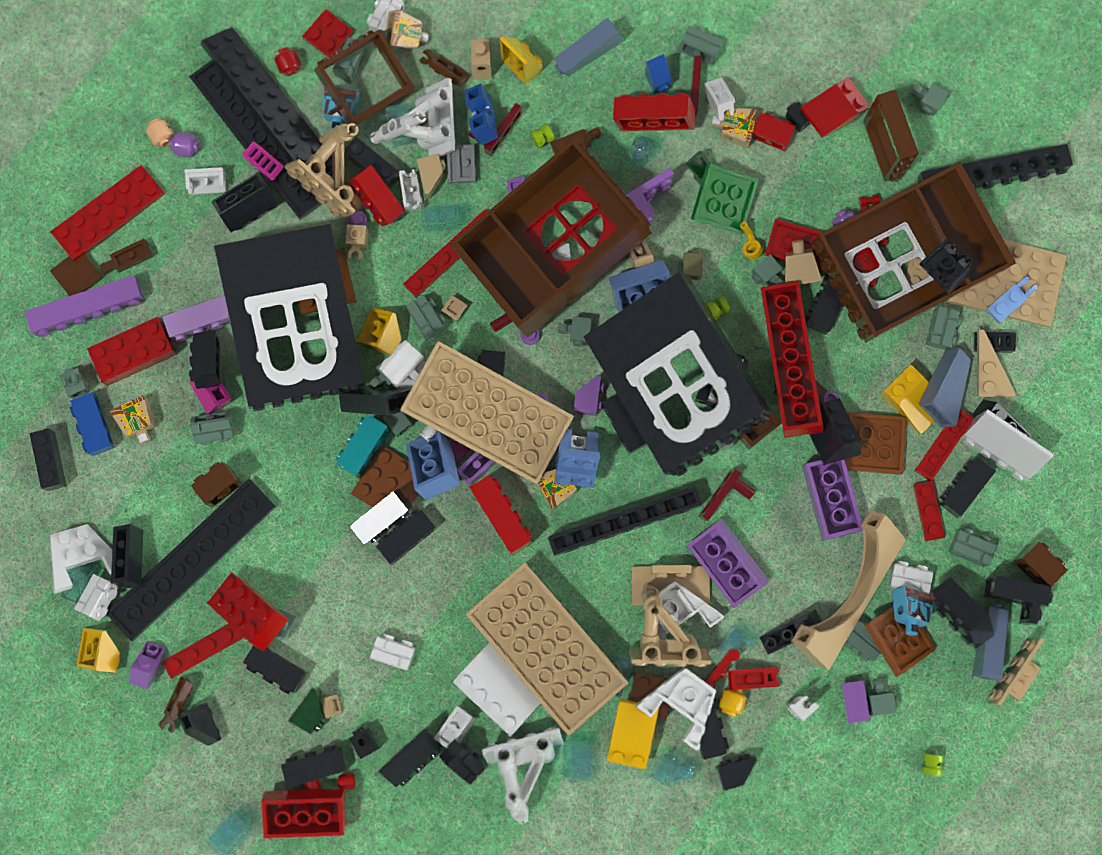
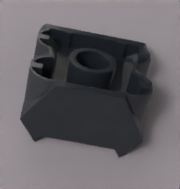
(948, 266)

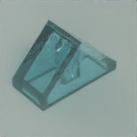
(735, 639)

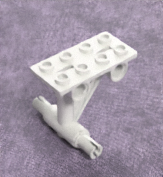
(438, 133)
(402, 371)
(513, 753)

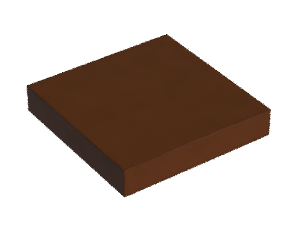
(77, 275)

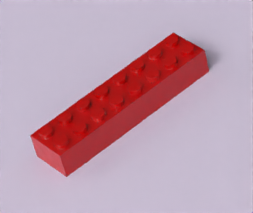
(791, 360)

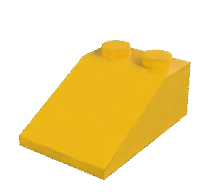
(520, 59)
(905, 396)
(631, 736)

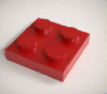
(327, 34)

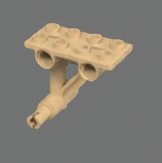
(315, 179)
(661, 652)

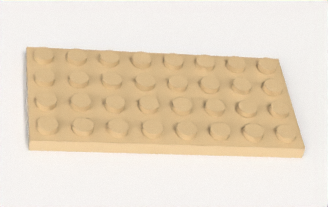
(1040, 265)
(486, 412)
(547, 649)

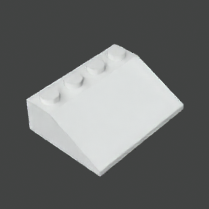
(1006, 446)
(497, 690)

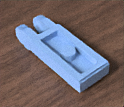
(1010, 301)

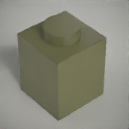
(692, 264)

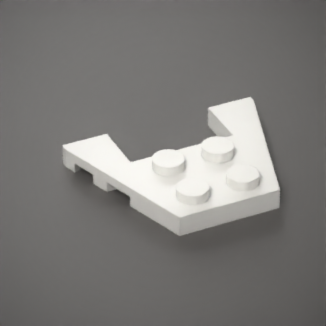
(73, 549)
(684, 604)
(686, 695)

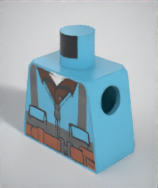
(331, 111)
(912, 608)

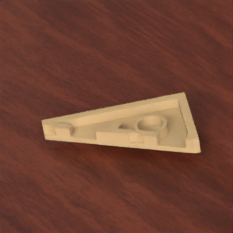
(990, 374)

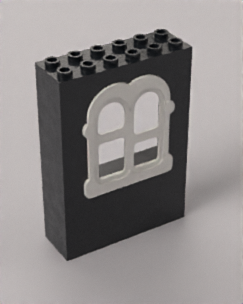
(280, 272)
(648, 338)

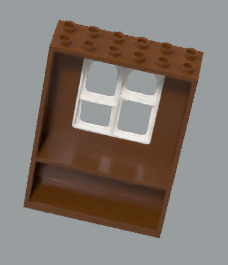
(929, 213)

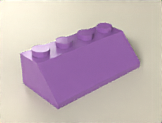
(728, 563)

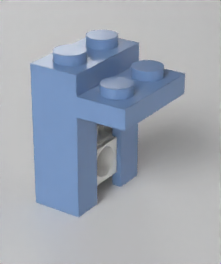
(577, 459)

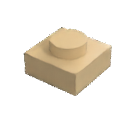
(454, 308)
(331, 706)

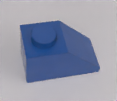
(658, 74)

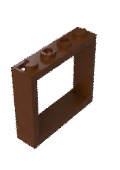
(391, 60)
(888, 107)

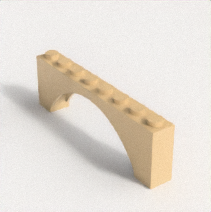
(825, 640)

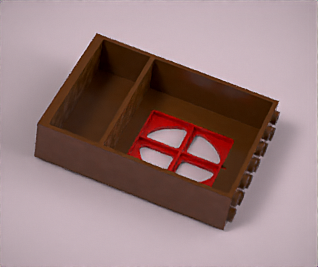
(507, 245)

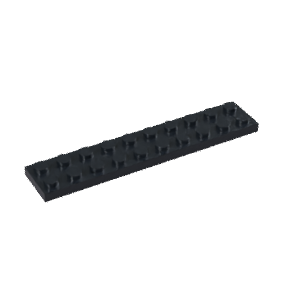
(263, 96)
(247, 129)
(190, 560)

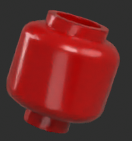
(287, 61)

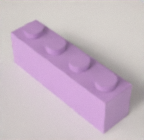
(197, 319)

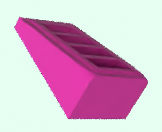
(249, 152)

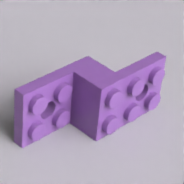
(646, 192)

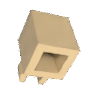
(356, 240)

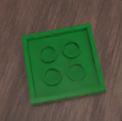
(724, 198)

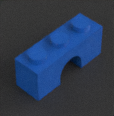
(483, 120)

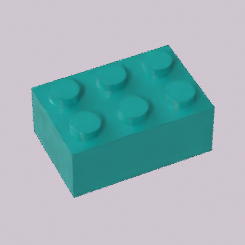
(362, 446)

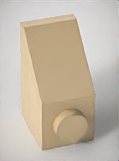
(431, 173)
(641, 255)

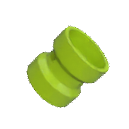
(542, 136)
(719, 307)
(932, 764)

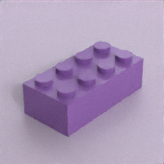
(832, 499)

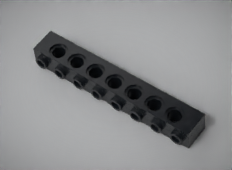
(1058, 155)
(624, 521)

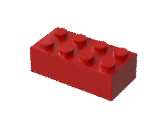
(654, 112)
(131, 351)
(500, 514)
(247, 611)
(304, 813)

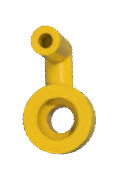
(752, 244)

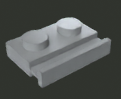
(462, 164)

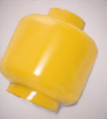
(732, 702)

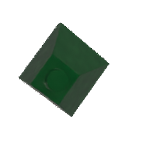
(309, 713)

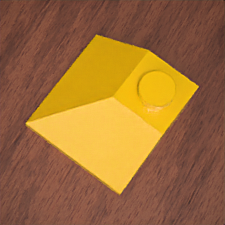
(380, 331)
(97, 651)

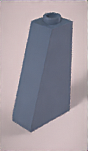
(588, 48)
(946, 388)
(990, 655)

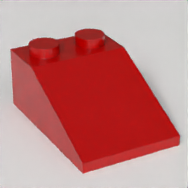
(835, 107)

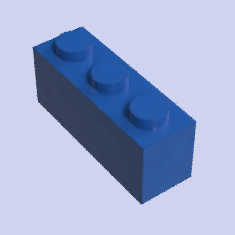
(91, 424)

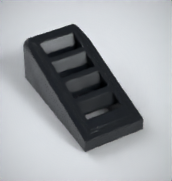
(1002, 335)

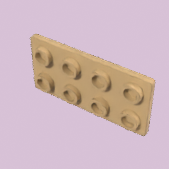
(691, 577)
(1019, 676)

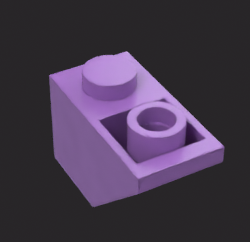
(587, 397)
(146, 665)

